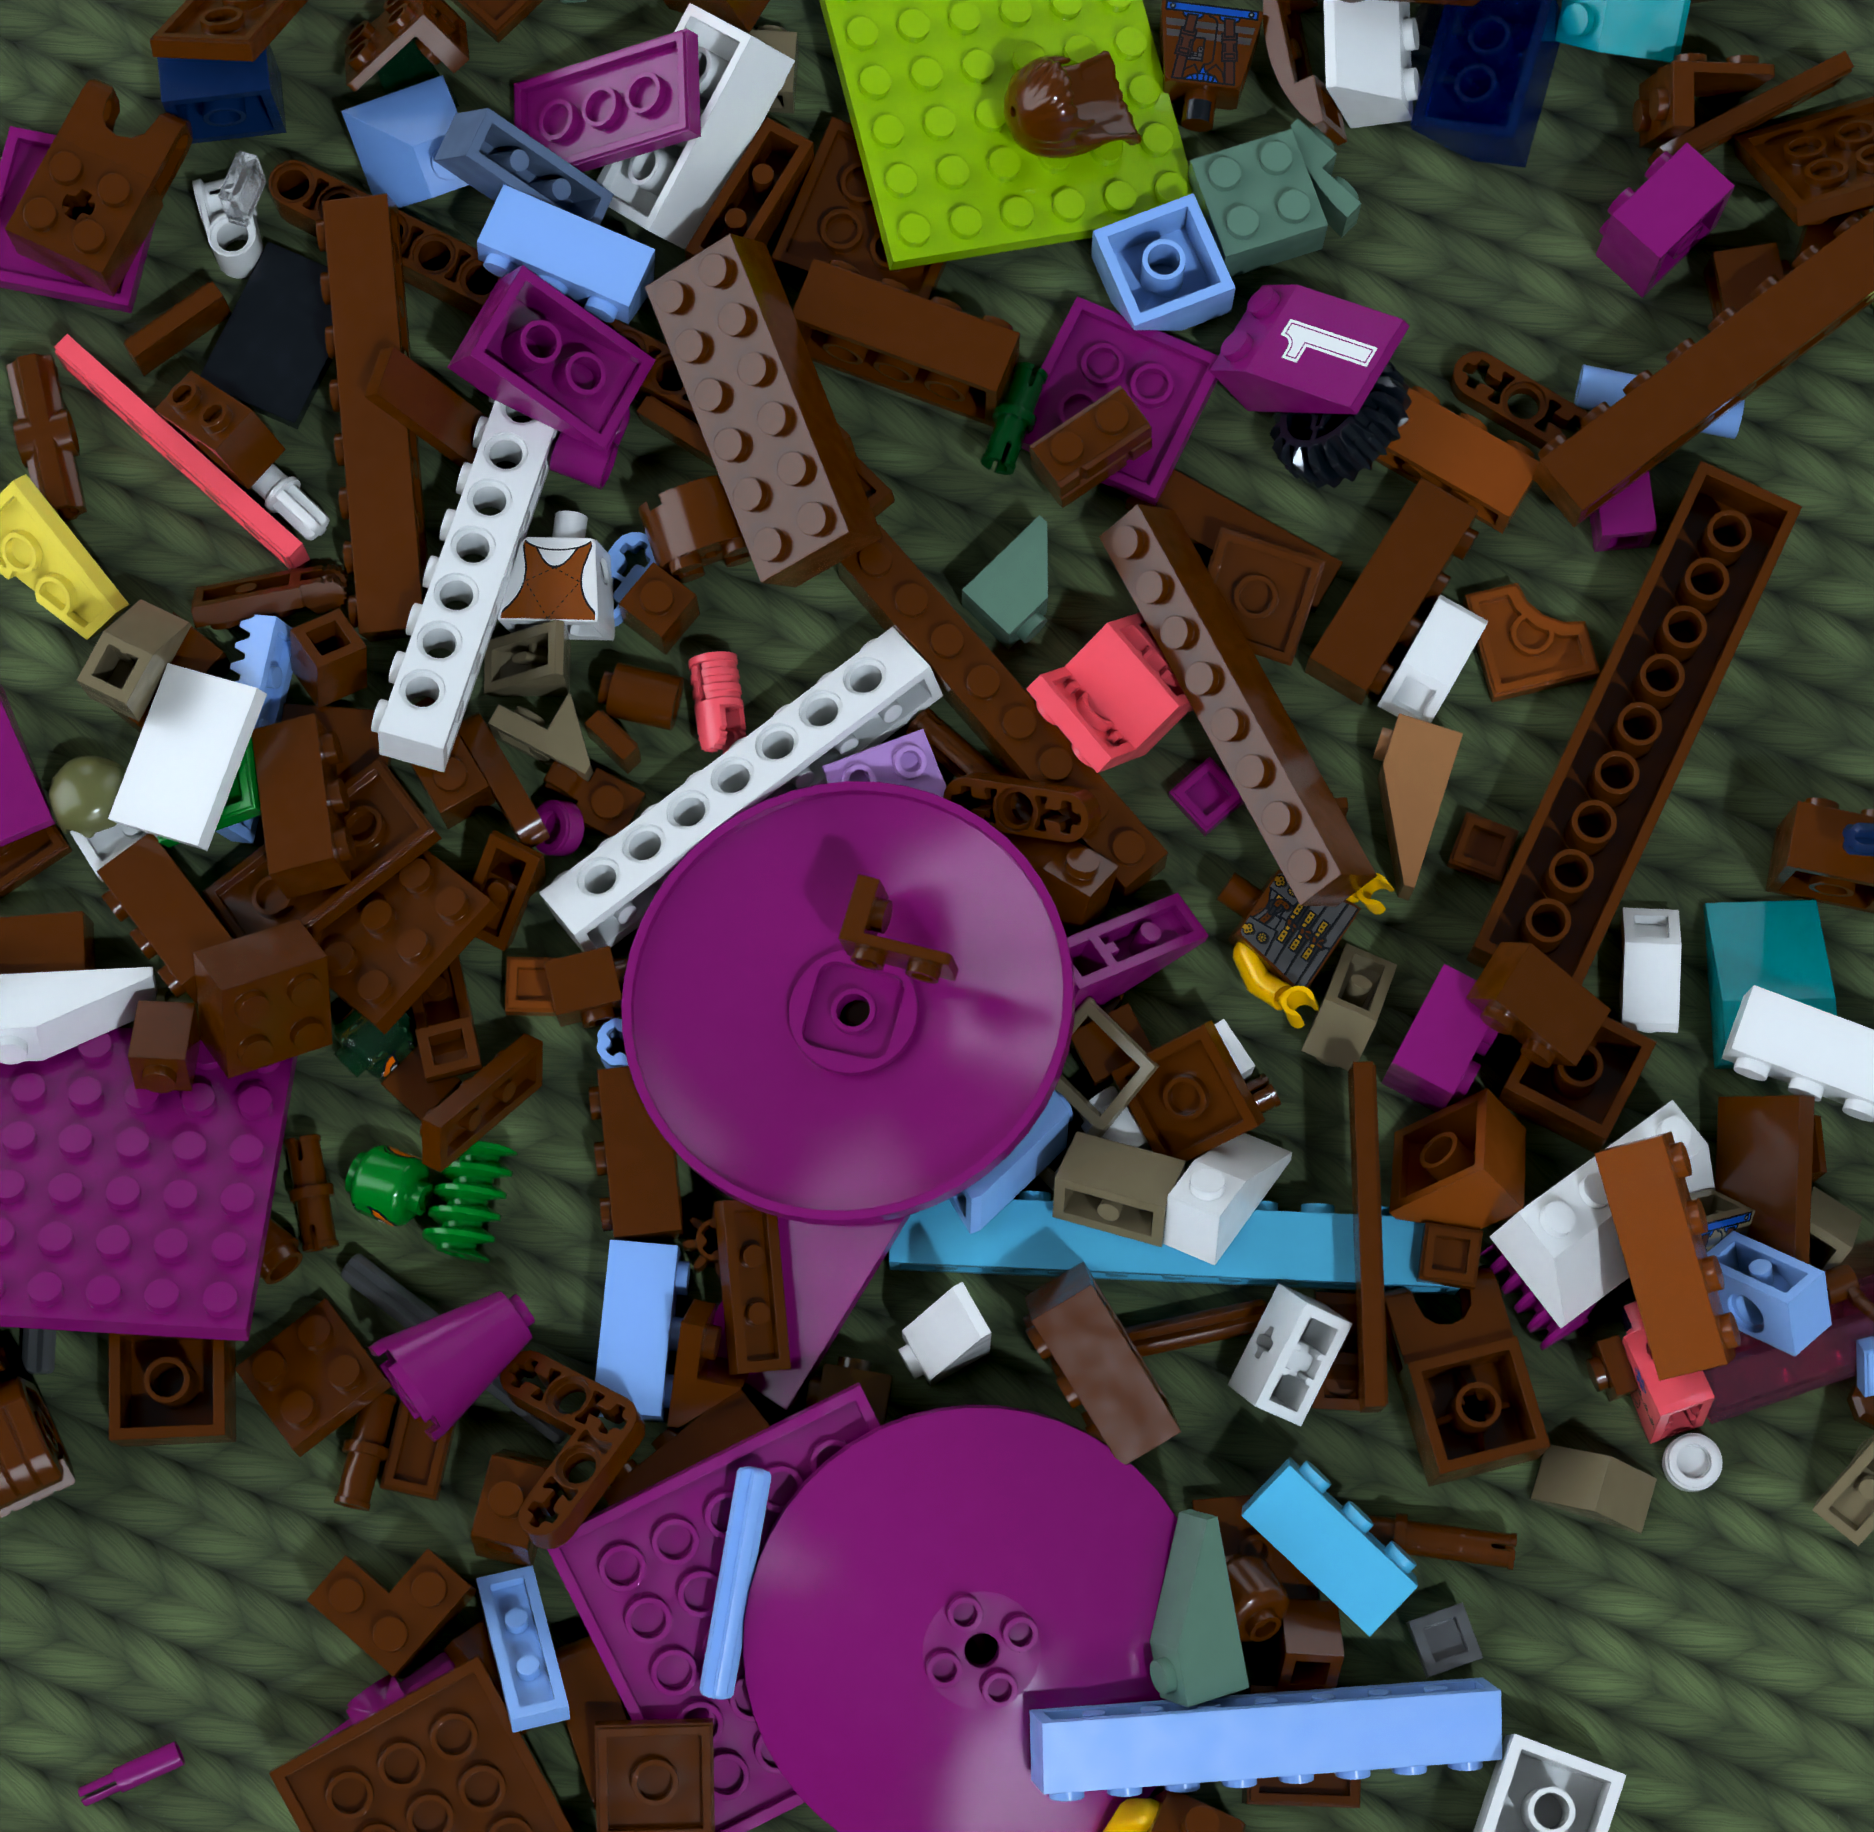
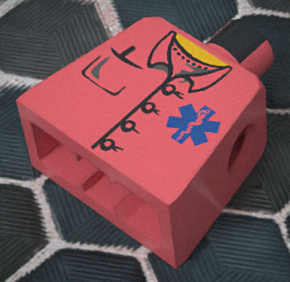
(1664, 1405)

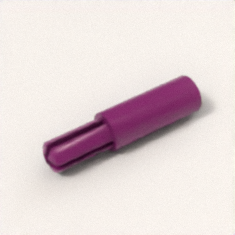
(134, 1773)

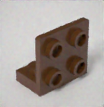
(436, 25)

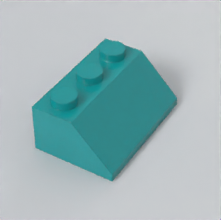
(1625, 27)

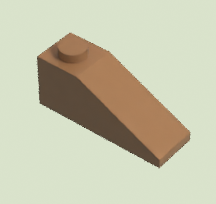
(1411, 786)

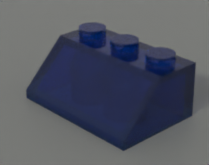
(1489, 78)

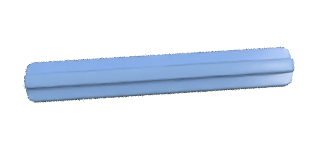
(734, 1582)

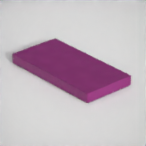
(615, 102)
(822, 1281)

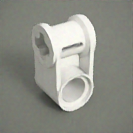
(221, 233)

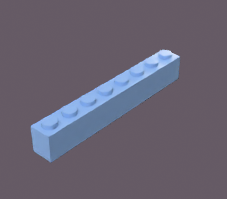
(1265, 1737)

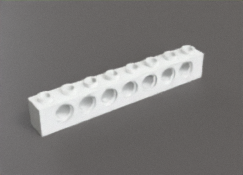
(857, 721)
(429, 733)

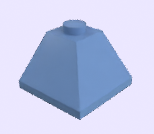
(400, 139)

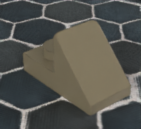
(558, 743)
(1850, 1498)

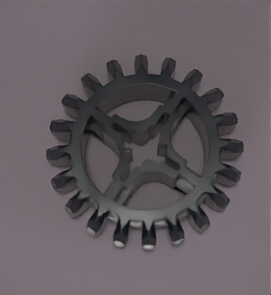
(1338, 446)

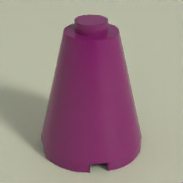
(454, 1357)

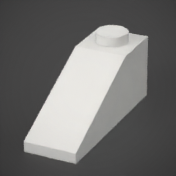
(63, 1009)
(1220, 1195)
(945, 1337)

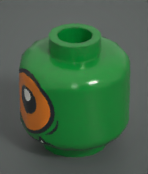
(389, 1185)

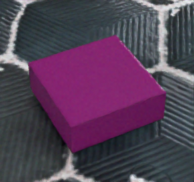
(1206, 796)

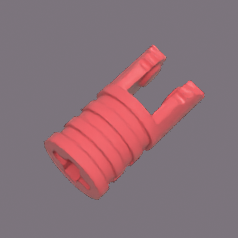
(717, 700)

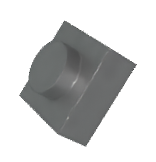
(1444, 1640)

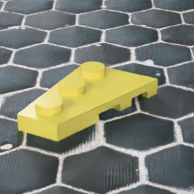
(53, 562)

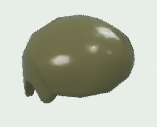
(85, 794)

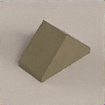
(529, 662)
(1594, 1487)

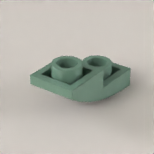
(1335, 194)

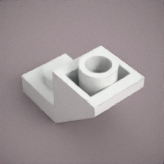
(1433, 661)
(1650, 970)

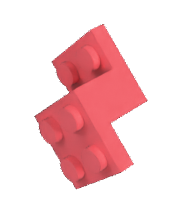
(1113, 695)

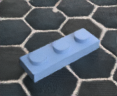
(523, 1649)

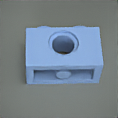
(1772, 1293)

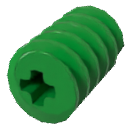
(468, 1202)

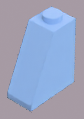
(1032, 1155)

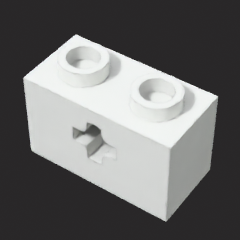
(1289, 1354)

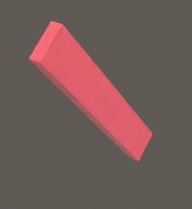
(181, 454)

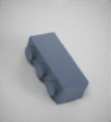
(493, 152)

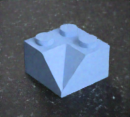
(1163, 268)

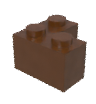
(397, 1623)

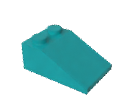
(1768, 947)

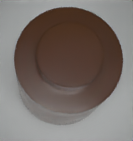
(641, 695)

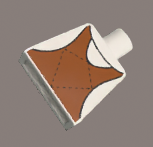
(563, 581)

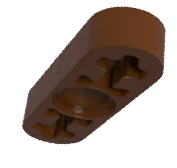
(1518, 383)
(503, 782)
(1043, 797)

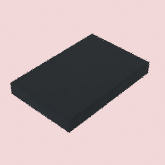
(275, 338)

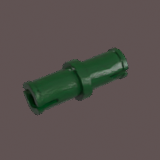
(1014, 418)

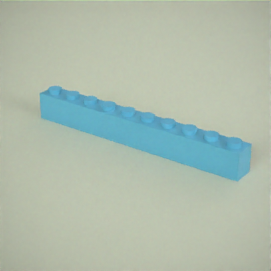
(1271, 1248)

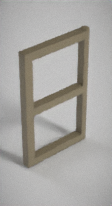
(1102, 1122)

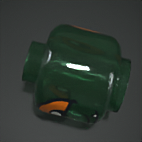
(370, 1050)

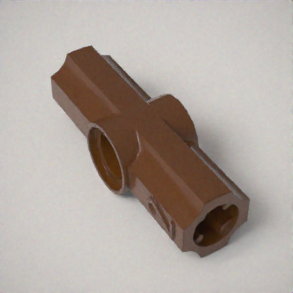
(46, 433)

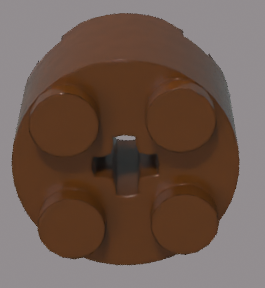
(693, 529)

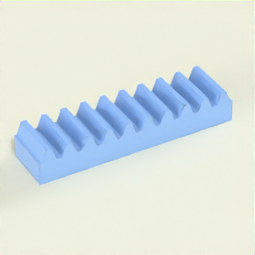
(270, 670)

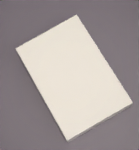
(187, 756)

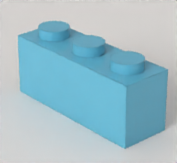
(1331, 1544)

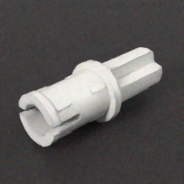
(284, 496)

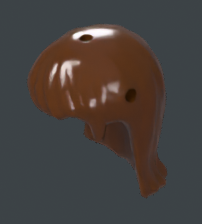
(1068, 107)

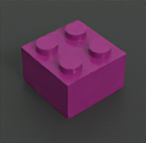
(1663, 218)
(1439, 1047)

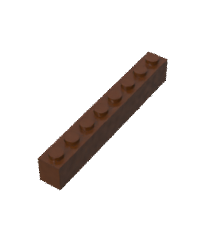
(1712, 374)
(378, 452)
(996, 703)
(1237, 707)

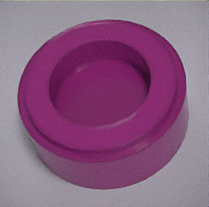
(564, 826)

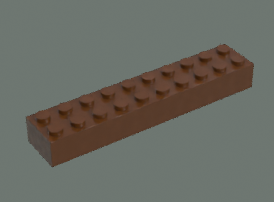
(1639, 721)

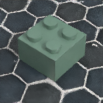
(1259, 202)

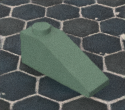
(1195, 1622)

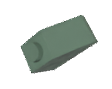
(1013, 588)

